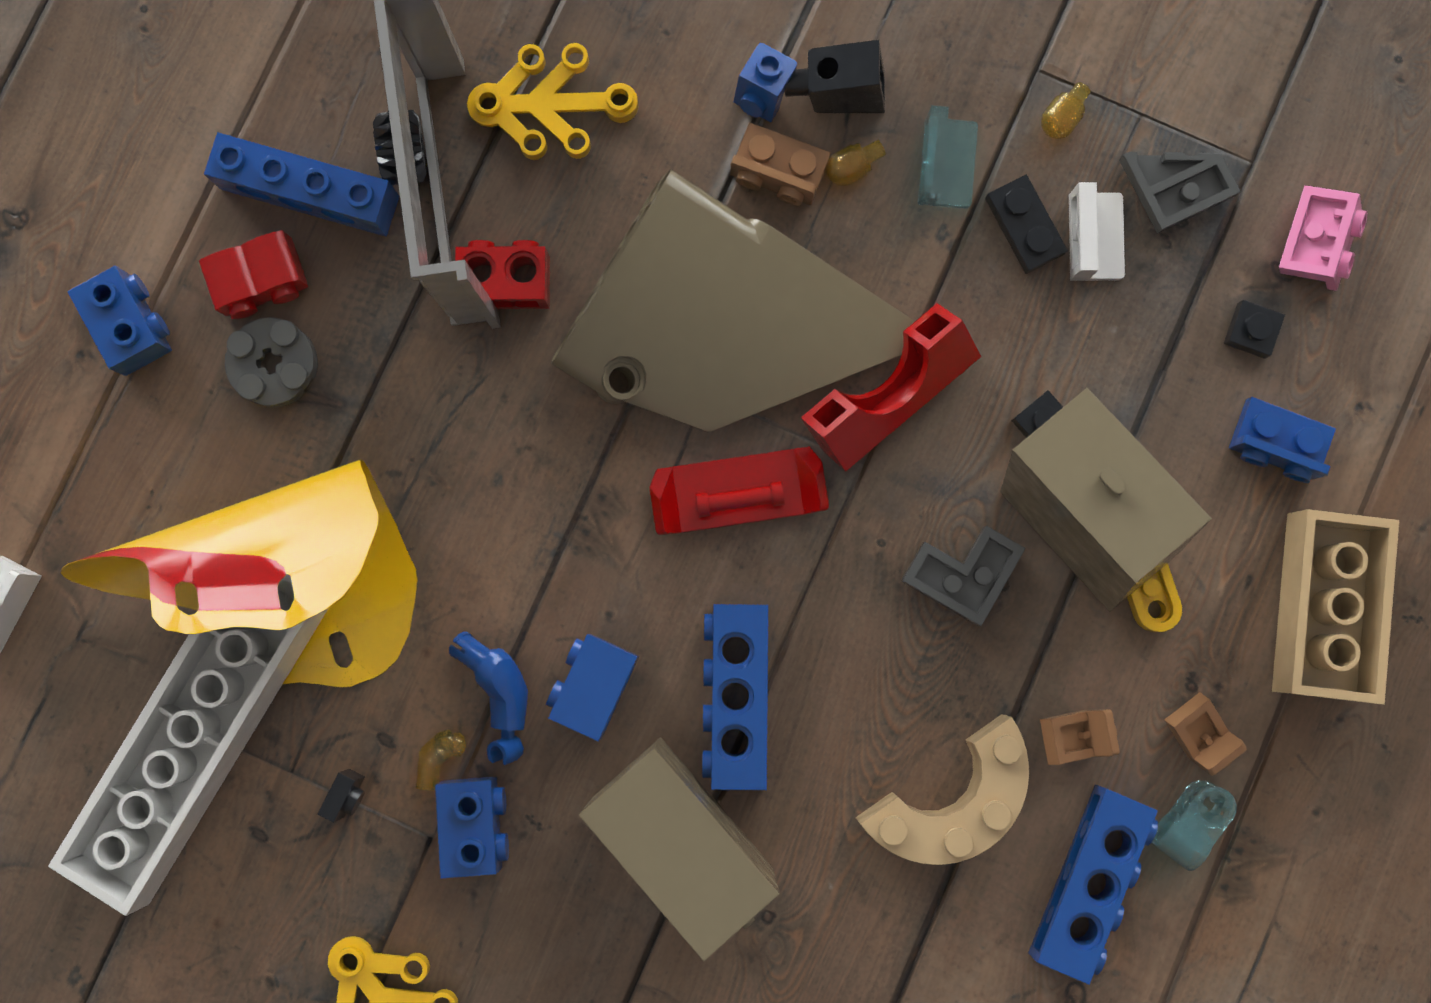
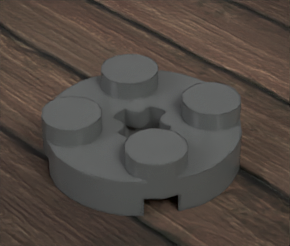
(248, 348)

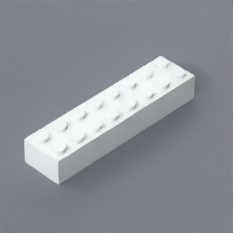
(177, 758)

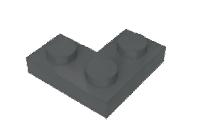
(967, 586)

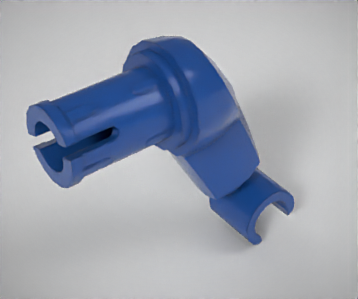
(507, 691)

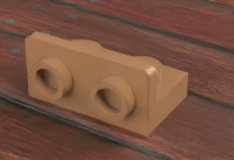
(779, 165)

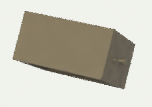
(1100, 499)
(682, 849)

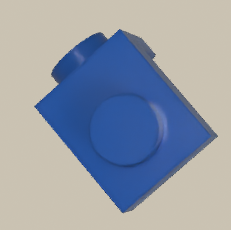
(764, 82)

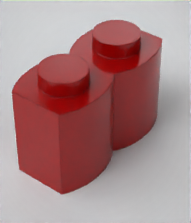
(254, 274)

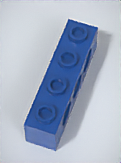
(302, 184)
(748, 768)
(1070, 897)

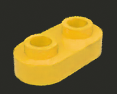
(1164, 592)

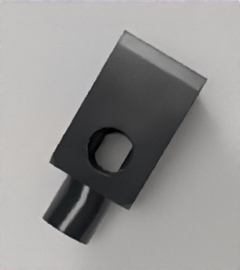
(842, 79)

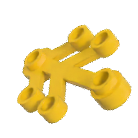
(545, 102)
(371, 963)

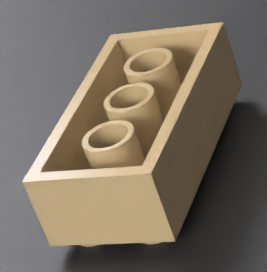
(1335, 606)

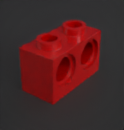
(505, 261)

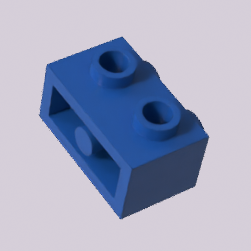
(121, 320)
(592, 686)
(470, 827)

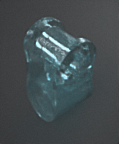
(1190, 828)

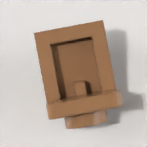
(1204, 735)
(1079, 736)

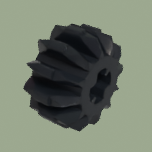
(385, 149)

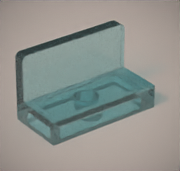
(947, 160)

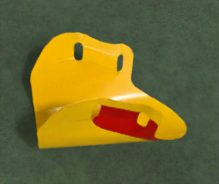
(228, 566)

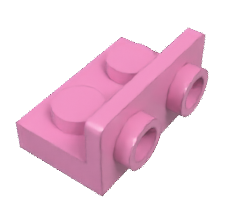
(1323, 236)

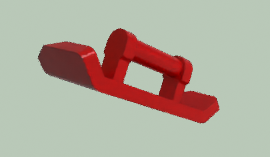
(738, 491)

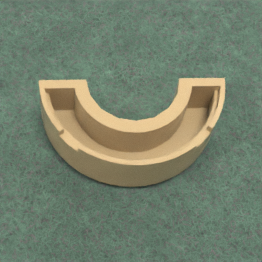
(975, 819)

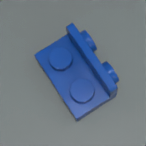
(1283, 440)

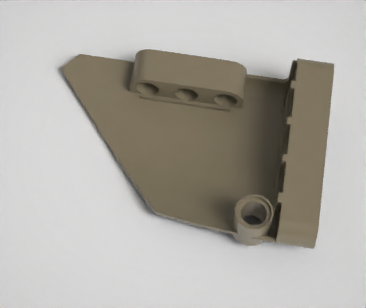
(721, 315)

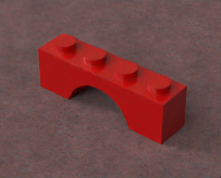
(933, 355)

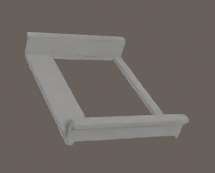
(432, 54)

